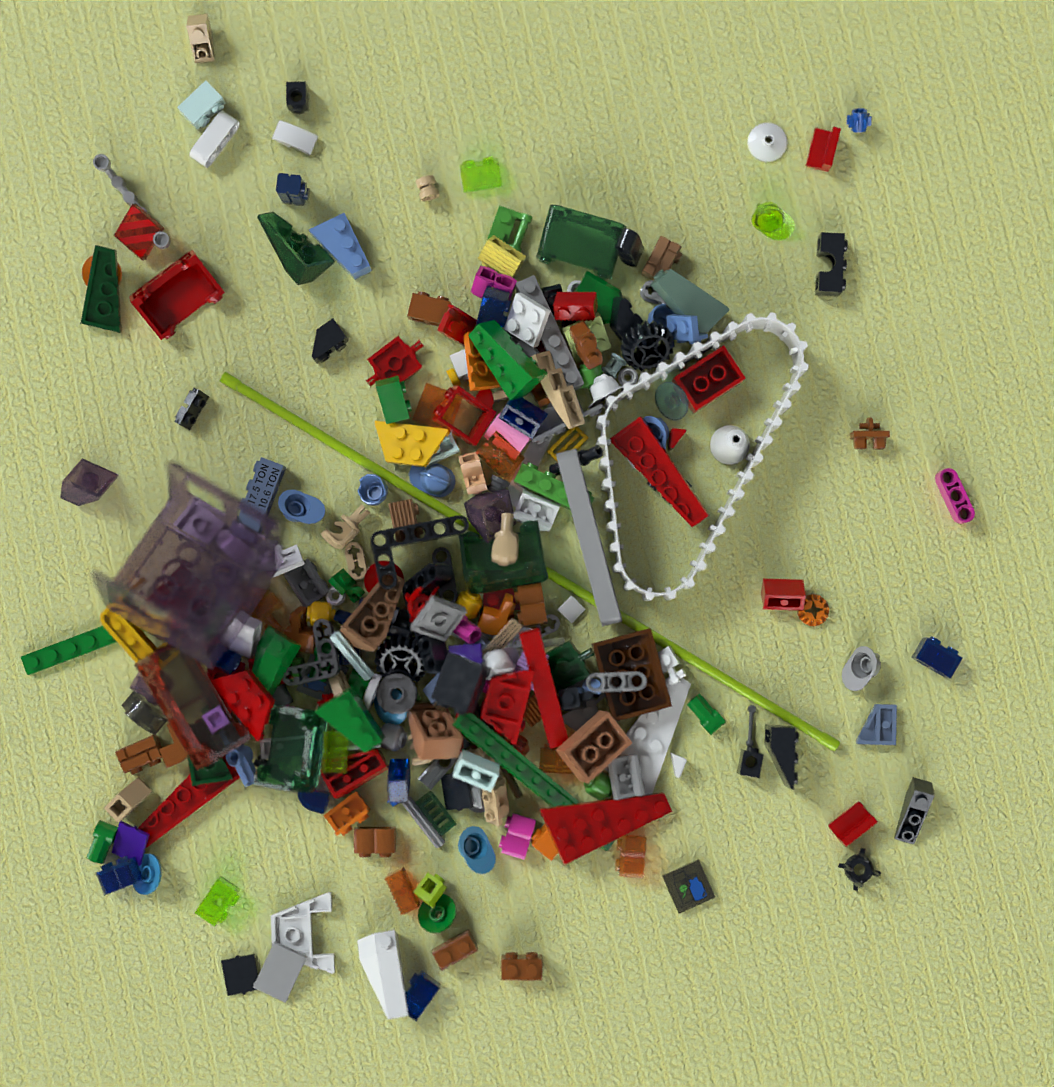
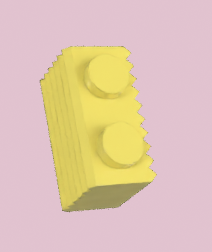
(501, 257)

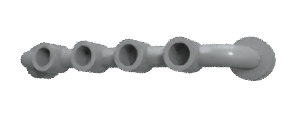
(103, 164)

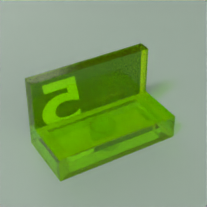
(334, 752)

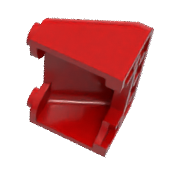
(176, 294)

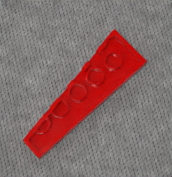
(650, 458)
(183, 803)

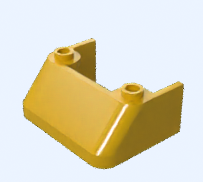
(128, 635)

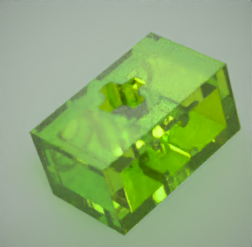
(209, 910)

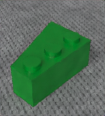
(352, 719)

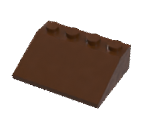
(632, 654)

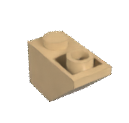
(200, 38)
(127, 799)

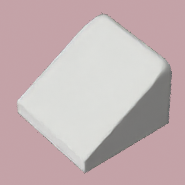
(571, 609)
(678, 764)

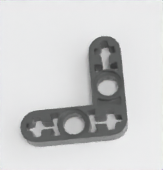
(324, 659)

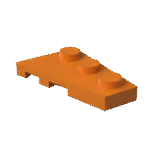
(478, 372)

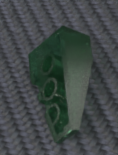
(298, 256)

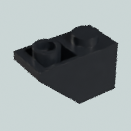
(623, 318)
(327, 340)

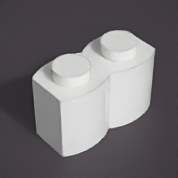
(248, 638)

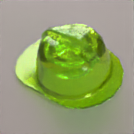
(773, 221)

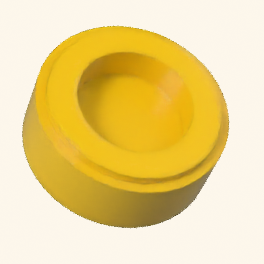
(453, 377)

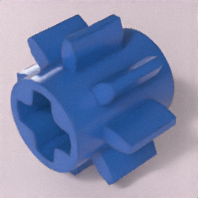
(859, 120)

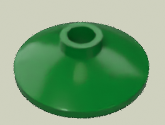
(428, 916)

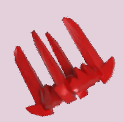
(416, 598)

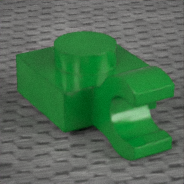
(345, 584)

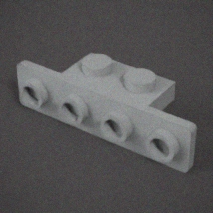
(556, 425)

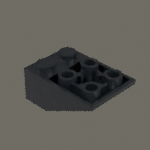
(780, 745)

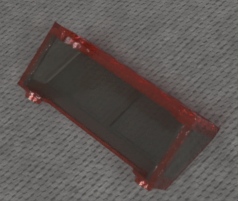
(184, 696)

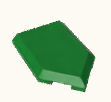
(605, 294)

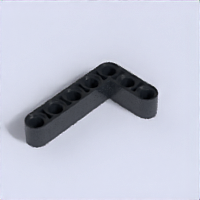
(410, 539)
(431, 576)

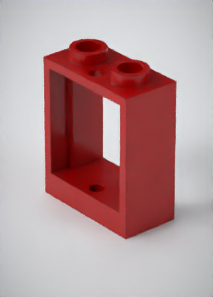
(481, 424)

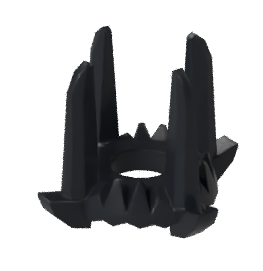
(849, 865)

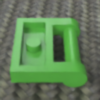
(504, 223)

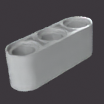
(625, 681)

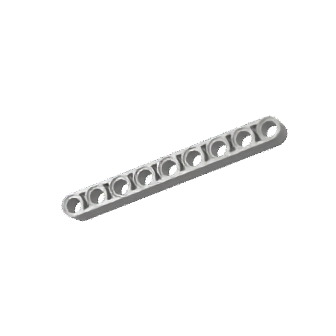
(589, 537)

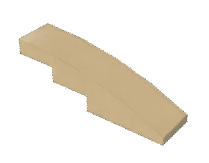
(561, 396)

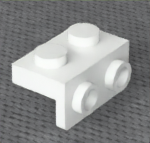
(533, 508)

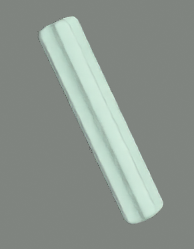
(351, 655)

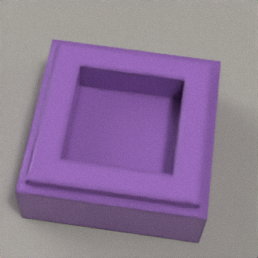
(216, 719)

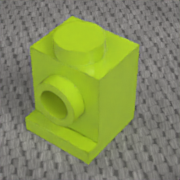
(423, 889)

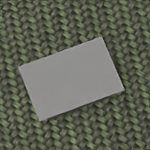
(280, 971)

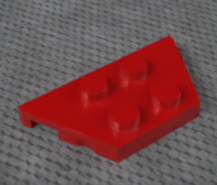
(247, 700)
(507, 702)

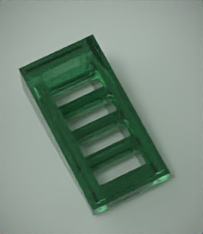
(425, 800)

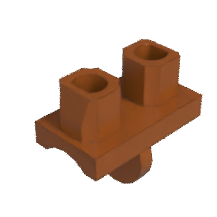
(879, 437)

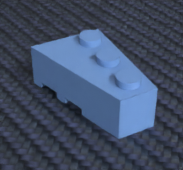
(341, 243)

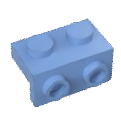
(685, 328)

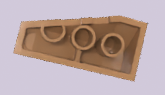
(372, 618)

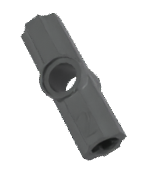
(435, 772)

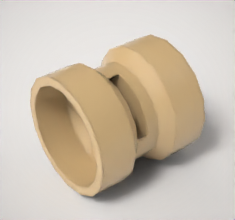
(427, 188)

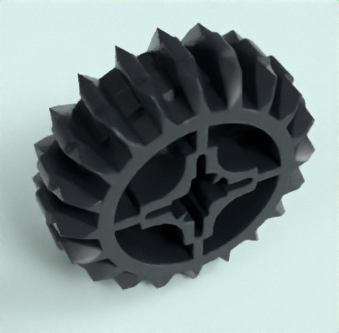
(646, 341)
(401, 652)

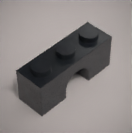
(832, 247)

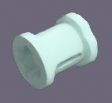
(614, 365)

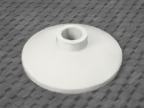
(767, 151)

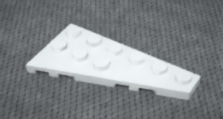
(653, 734)

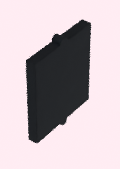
(456, 793)
(240, 974)

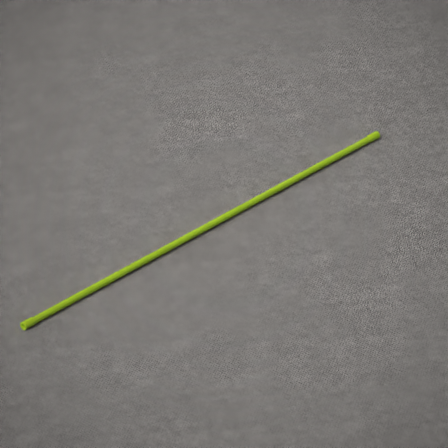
(236, 384)

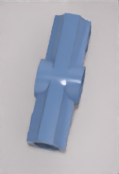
(242, 760)

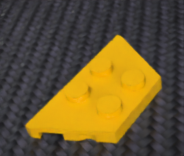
(409, 443)

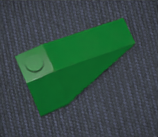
(273, 658)

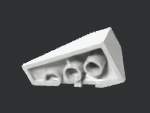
(383, 966)

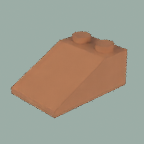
(433, 732)

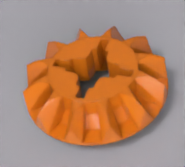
(808, 618)

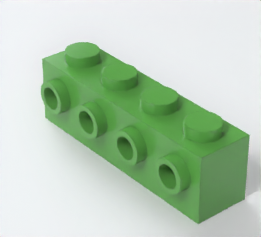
(543, 484)

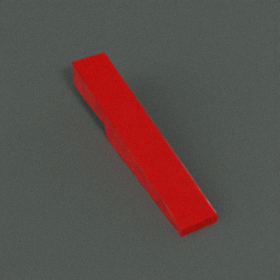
(544, 687)

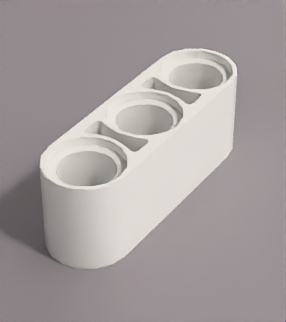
(214, 139)

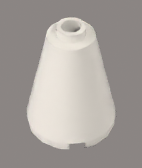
(725, 449)

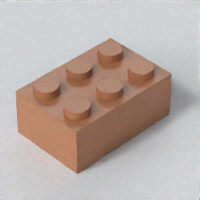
(594, 746)

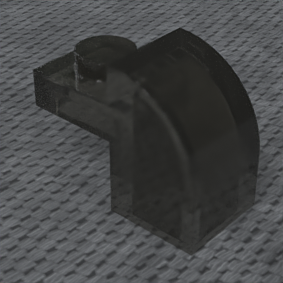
(143, 713)

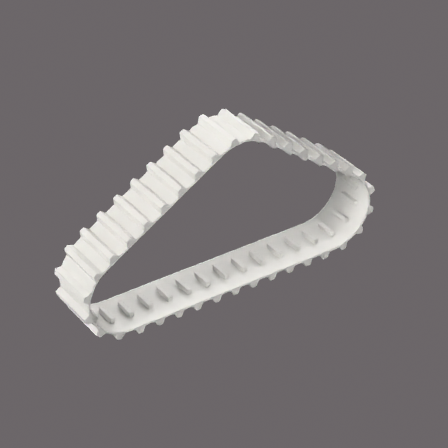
(750, 322)

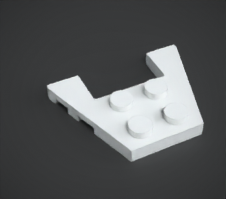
(294, 930)

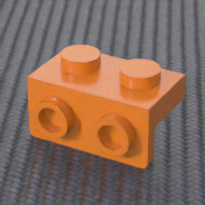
(347, 813)

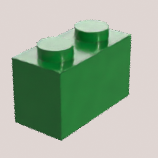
(392, 399)

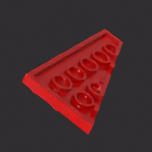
(593, 824)

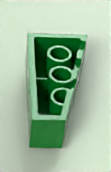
(506, 360)

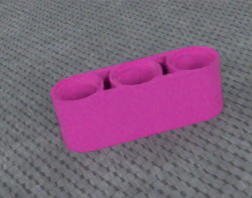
(963, 501)

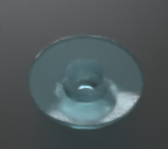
(671, 401)

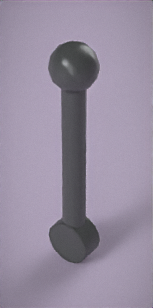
(751, 709)

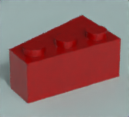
(360, 769)

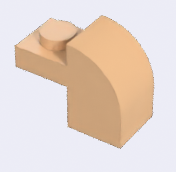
(472, 473)

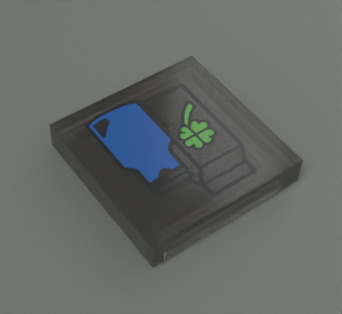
(688, 886)

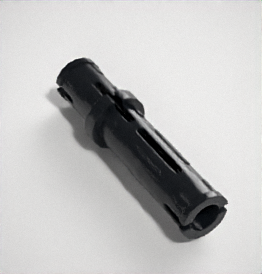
(585, 457)

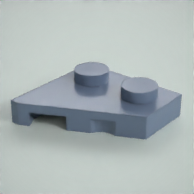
(879, 726)

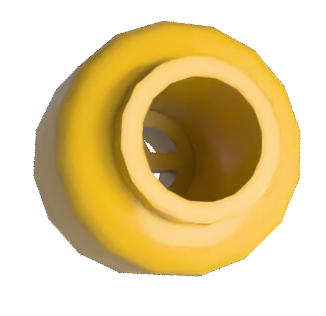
(471, 602)
(318, 611)

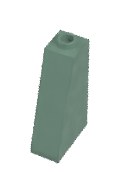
(688, 299)

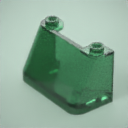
(580, 240)
(485, 576)
(293, 751)

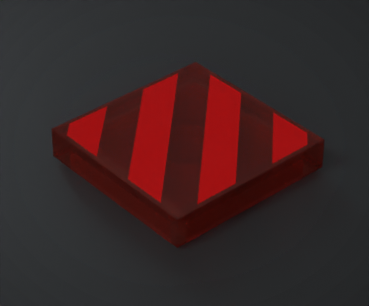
(138, 231)

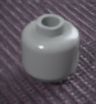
(394, 737)

